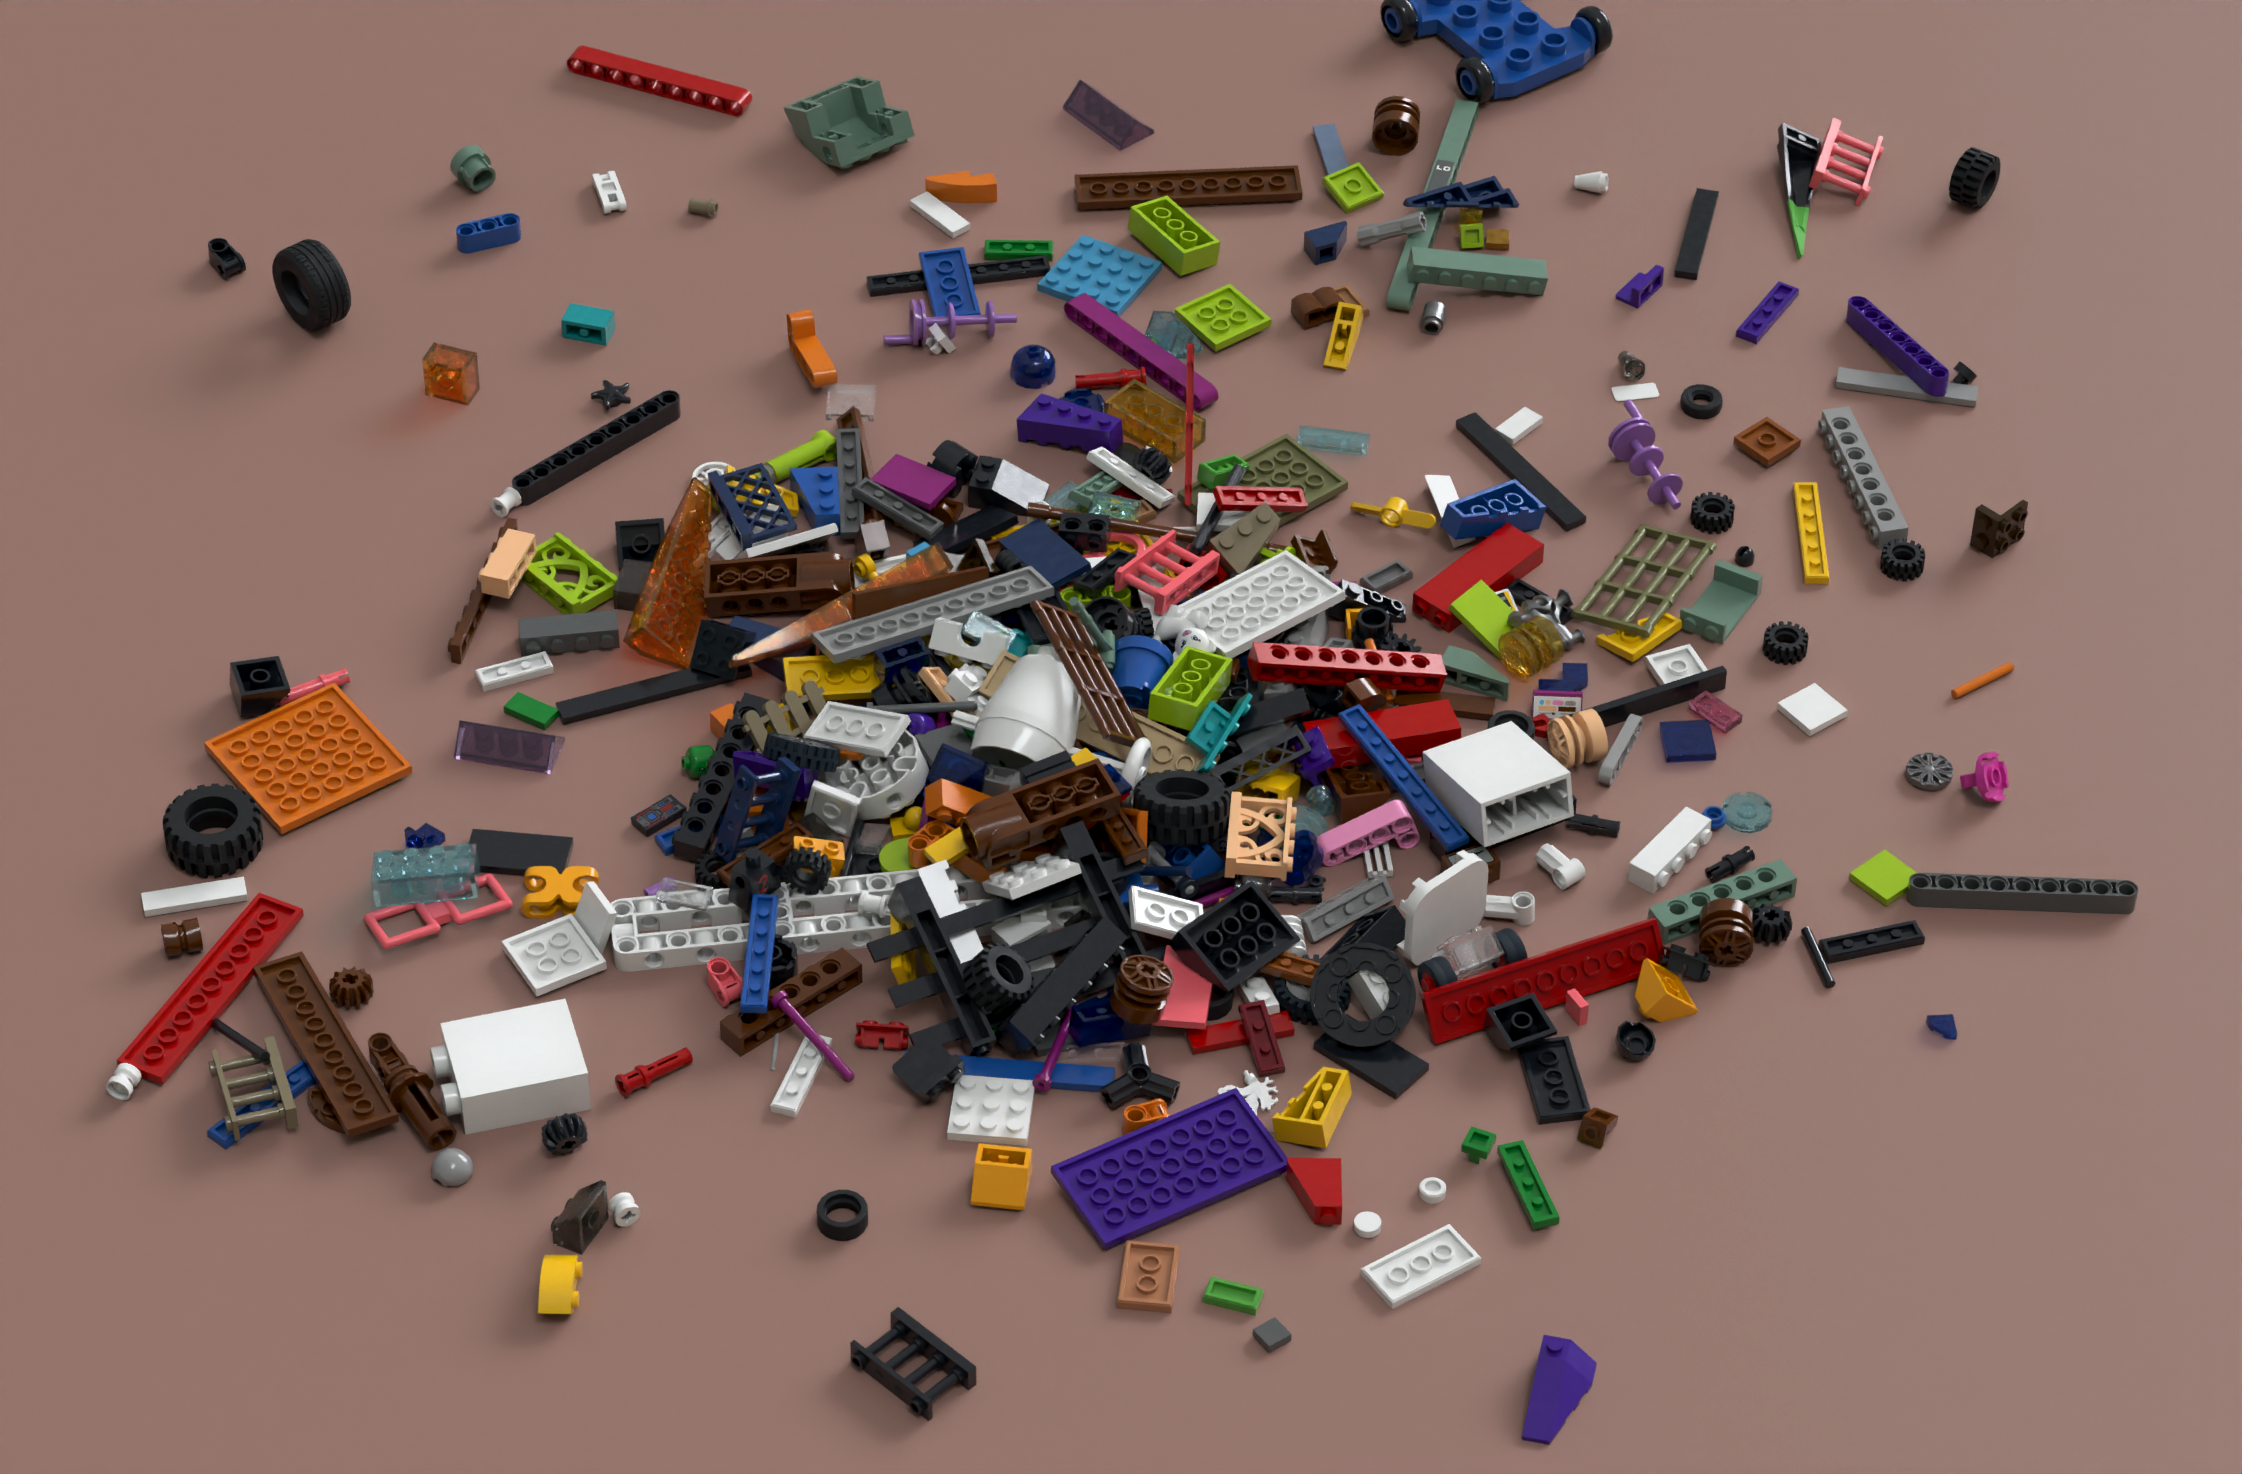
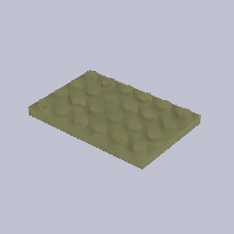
(1284, 465)

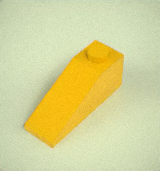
(1343, 335)

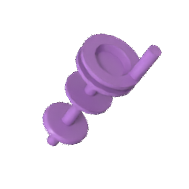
(919, 322)
(1633, 442)

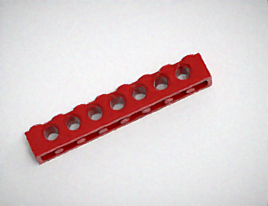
(1342, 665)

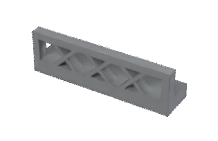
(1345, 907)

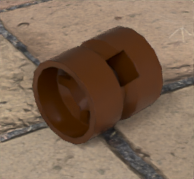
(181, 937)

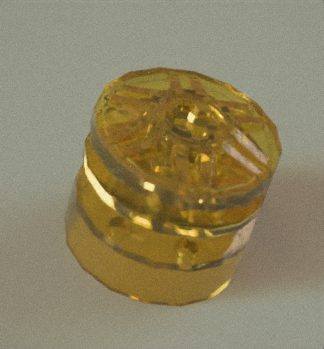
(1531, 647)

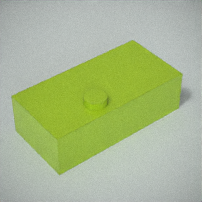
(1173, 235)
(1188, 687)

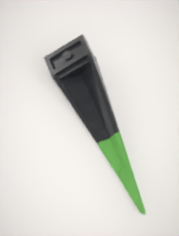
(1797, 159)

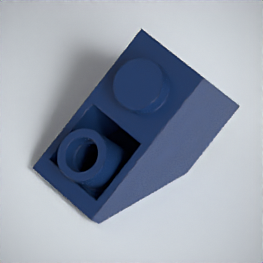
(1325, 242)

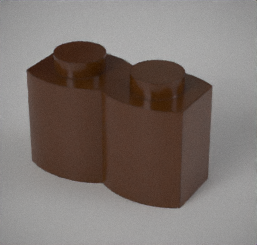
(1315, 307)

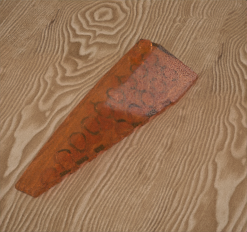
(924, 564)
(673, 593)

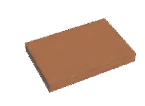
(1148, 1276)

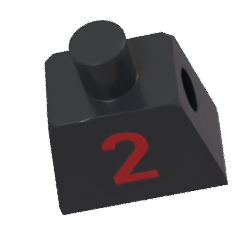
(752, 875)

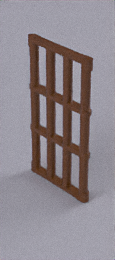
(1089, 674)

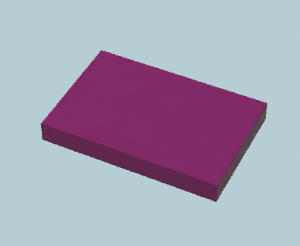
(914, 481)

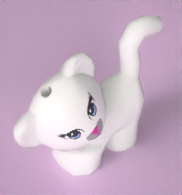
(1186, 630)

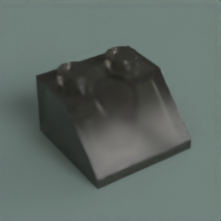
(581, 1218)

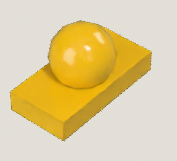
(906, 826)

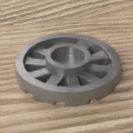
(1929, 771)

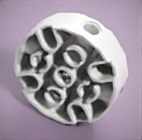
(883, 782)

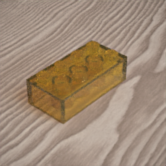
(1154, 419)

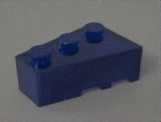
(1096, 1023)

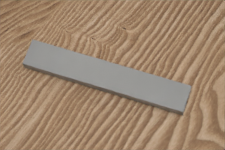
(1902, 387)

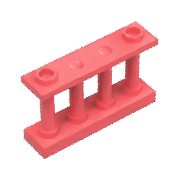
(1826, 161)
(1175, 588)

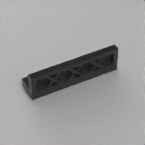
(1258, 755)

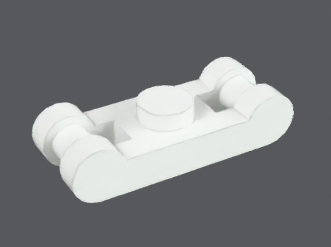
(608, 191)

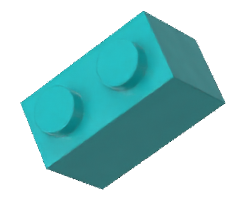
(588, 324)

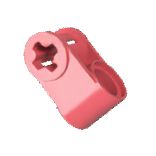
(723, 980)

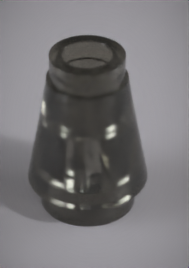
(1631, 366)

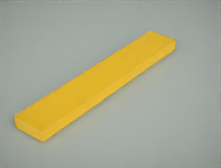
(1810, 533)

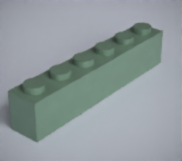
(1477, 271)

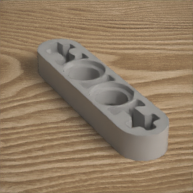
(1620, 749)

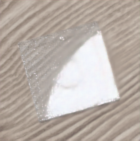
(844, 396)

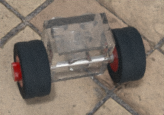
(1470, 954)

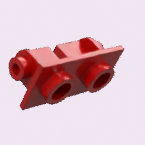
(870, 1032)

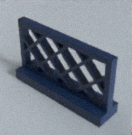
(730, 508)

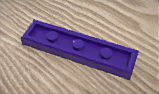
(1767, 312)

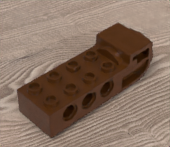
(776, 583)
(1034, 813)

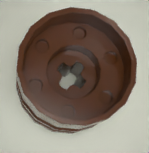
(1396, 126)
(1726, 932)
(1141, 989)

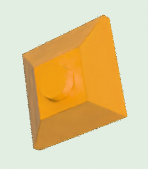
(1662, 994)

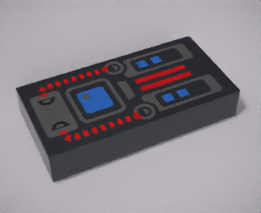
(658, 815)

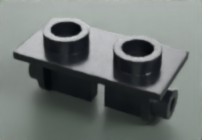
(1696, 965)

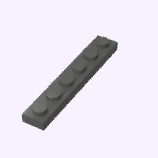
(848, 477)

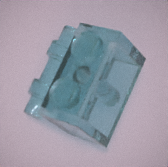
(1171, 334)

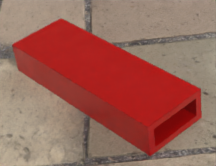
(1495, 560)
(1407, 727)

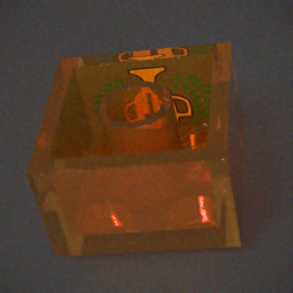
(451, 373)

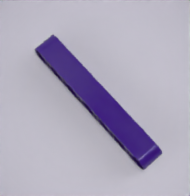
(1897, 346)

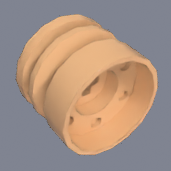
(1577, 738)

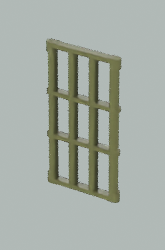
(1646, 563)

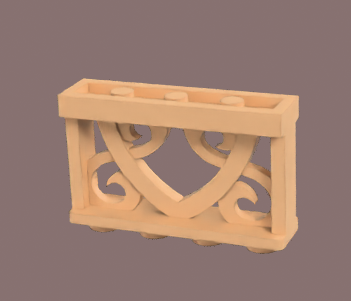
(1249, 862)

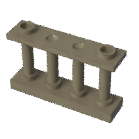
(274, 1073)

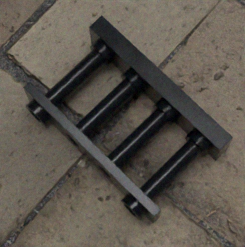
(921, 1342)

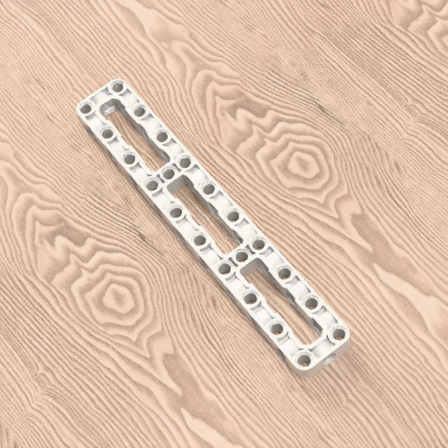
(810, 934)

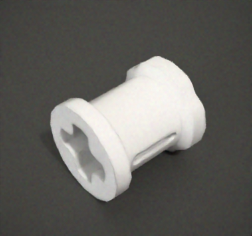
(502, 504)
(873, 904)

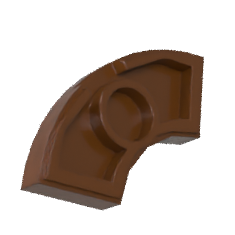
(322, 1110)

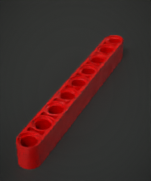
(659, 80)

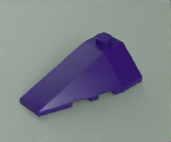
(1558, 1385)

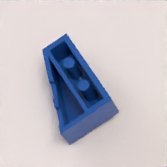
(817, 494)

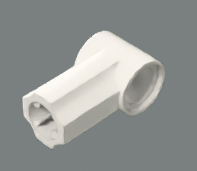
(1563, 871)
(1518, 908)

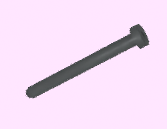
(927, 707)

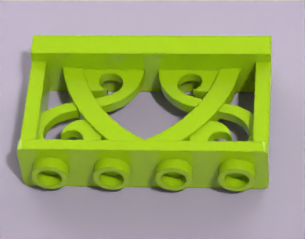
(570, 558)

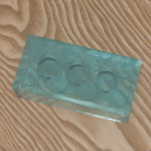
(425, 875)

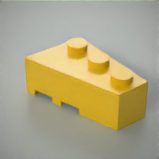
(1316, 1111)

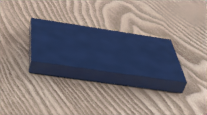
(1046, 552)

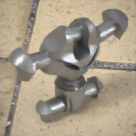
(1551, 610)

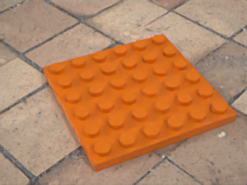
(308, 758)

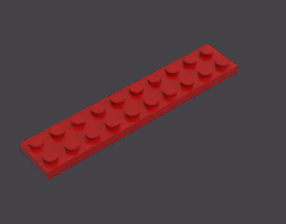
(1584, 965)
(210, 987)

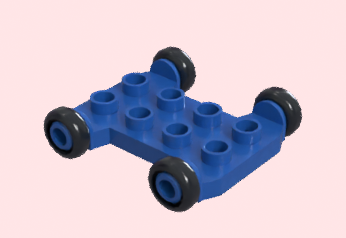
(1502, 40)

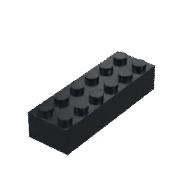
(1061, 987)

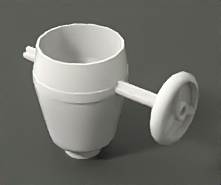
(1038, 717)

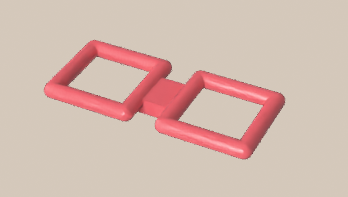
(436, 915)

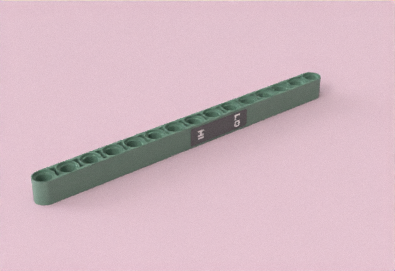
(1442, 174)

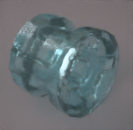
(1321, 800)

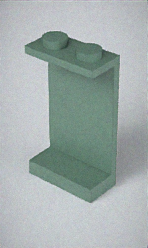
(1722, 602)

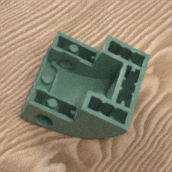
(849, 122)

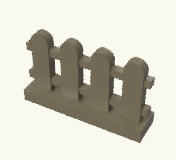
(776, 719)

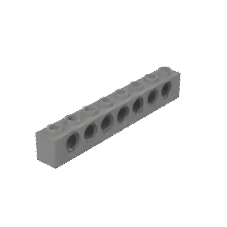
(1862, 476)

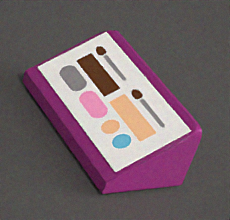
(1556, 703)

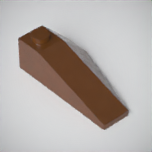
(1355, 791)

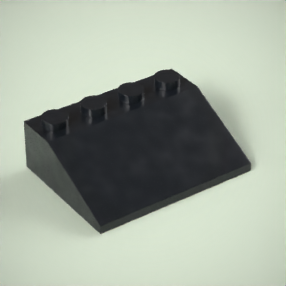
(1234, 938)

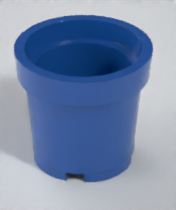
(1139, 667)

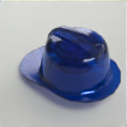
(1306, 857)

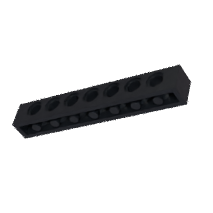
(710, 803)

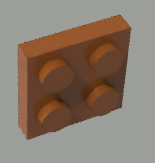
(1767, 441)

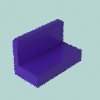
(1641, 287)

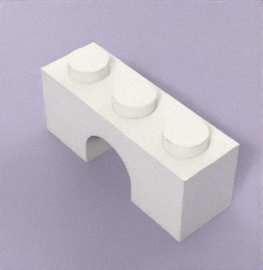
(947, 640)

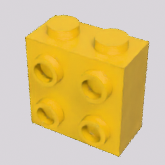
(1276, 785)

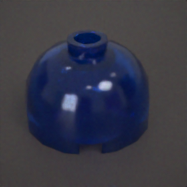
(1033, 366)

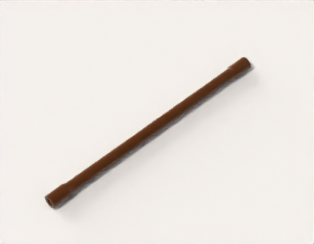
(1047, 512)

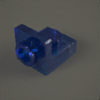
(424, 837)

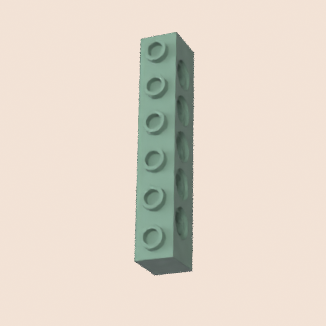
(1758, 886)

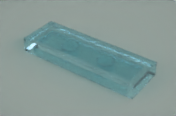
(1333, 440)

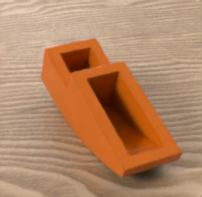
(962, 187)

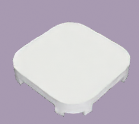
(1444, 907)

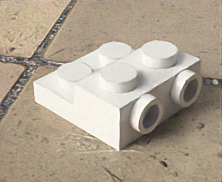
(964, 686)

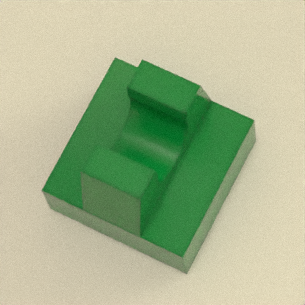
(1478, 1144)

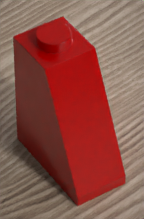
(1317, 1187)

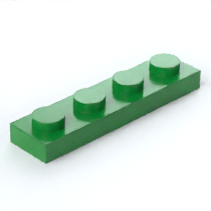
(1528, 1184)

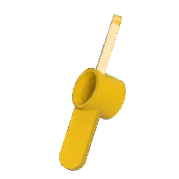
(1396, 513)

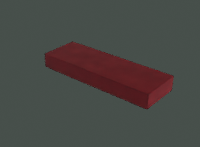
(1261, 1038)

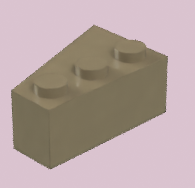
(1245, 539)

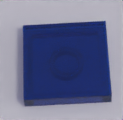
(1687, 740)

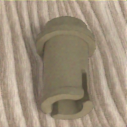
(704, 207)

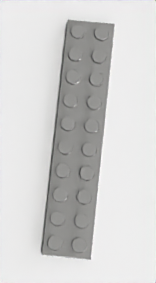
(918, 617)

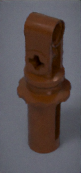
(410, 1092)

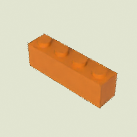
(950, 801)

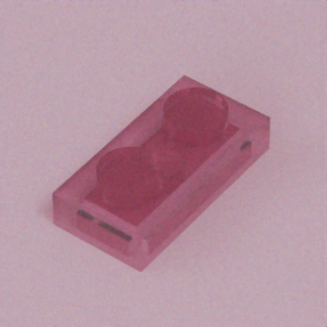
(1716, 711)

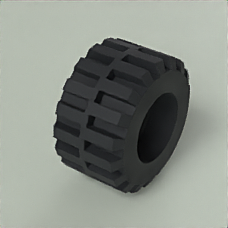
(1974, 178)
(998, 979)

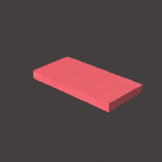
(1188, 998)

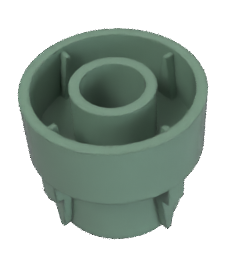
(473, 168)

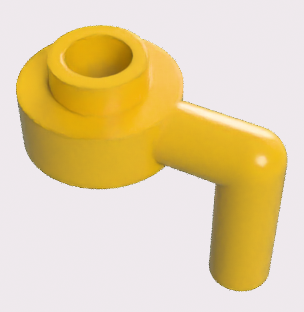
(865, 567)

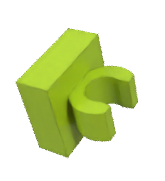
(1471, 235)

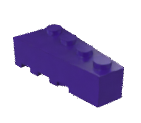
(1069, 425)

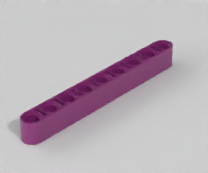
(1138, 350)

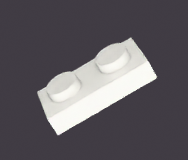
(1257, 989)

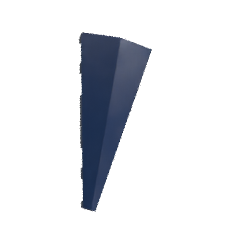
(1478, 194)

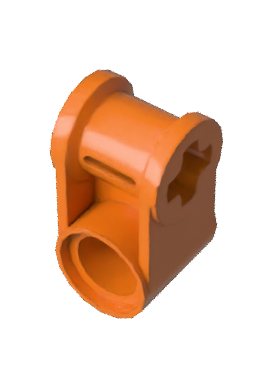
(1143, 1114)

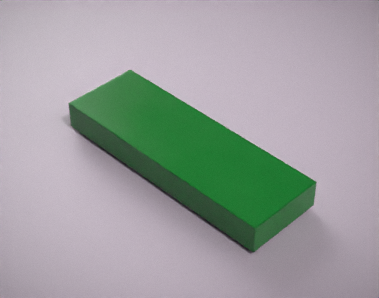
(1015, 249)

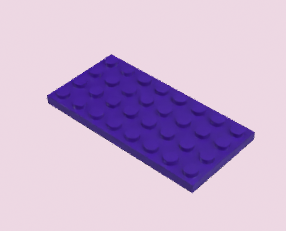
(1170, 1168)

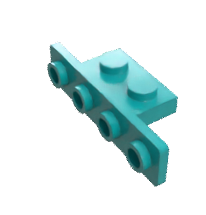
(1212, 730)

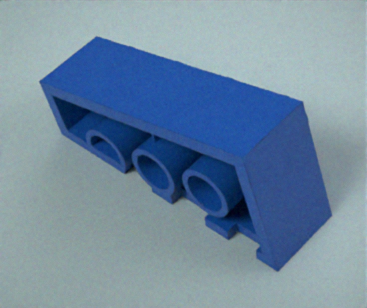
(1491, 509)

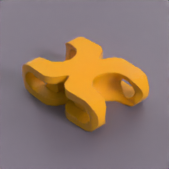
(554, 890)

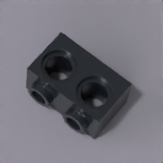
(1085, 531)

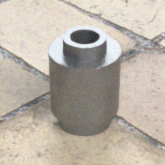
(1433, 317)

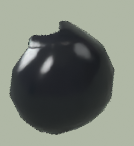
(1635, 1040)

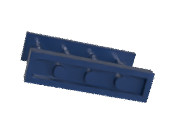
(774, 811)

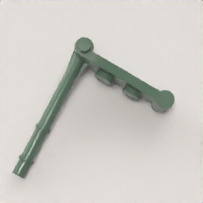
(1104, 642)

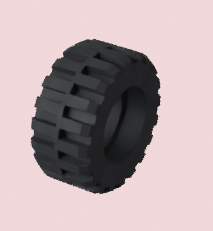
(1183, 807)
(219, 851)

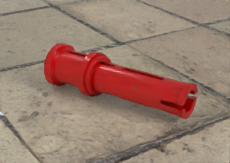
(1113, 379)
(643, 1075)

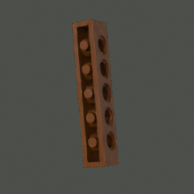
(807, 993)

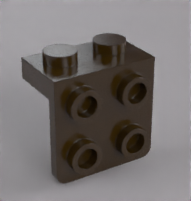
(1996, 532)
(976, 556)

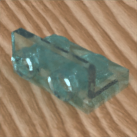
(1115, 506)

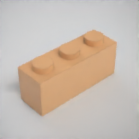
(507, 563)

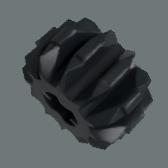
(1153, 464)
(1771, 924)
(564, 1133)

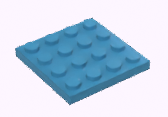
(1101, 271)

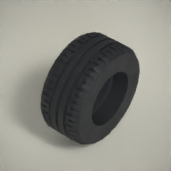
(311, 284)

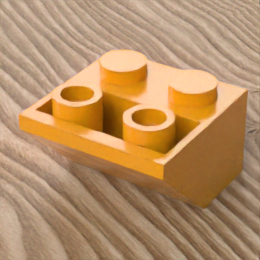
(1001, 1176)

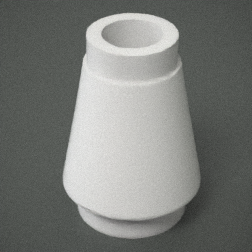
(1592, 182)

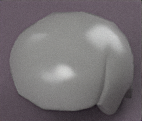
(452, 1167)

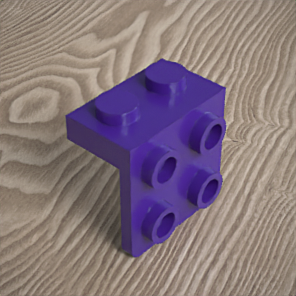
(1317, 760)

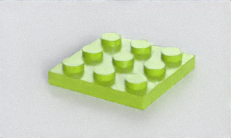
(1223, 317)

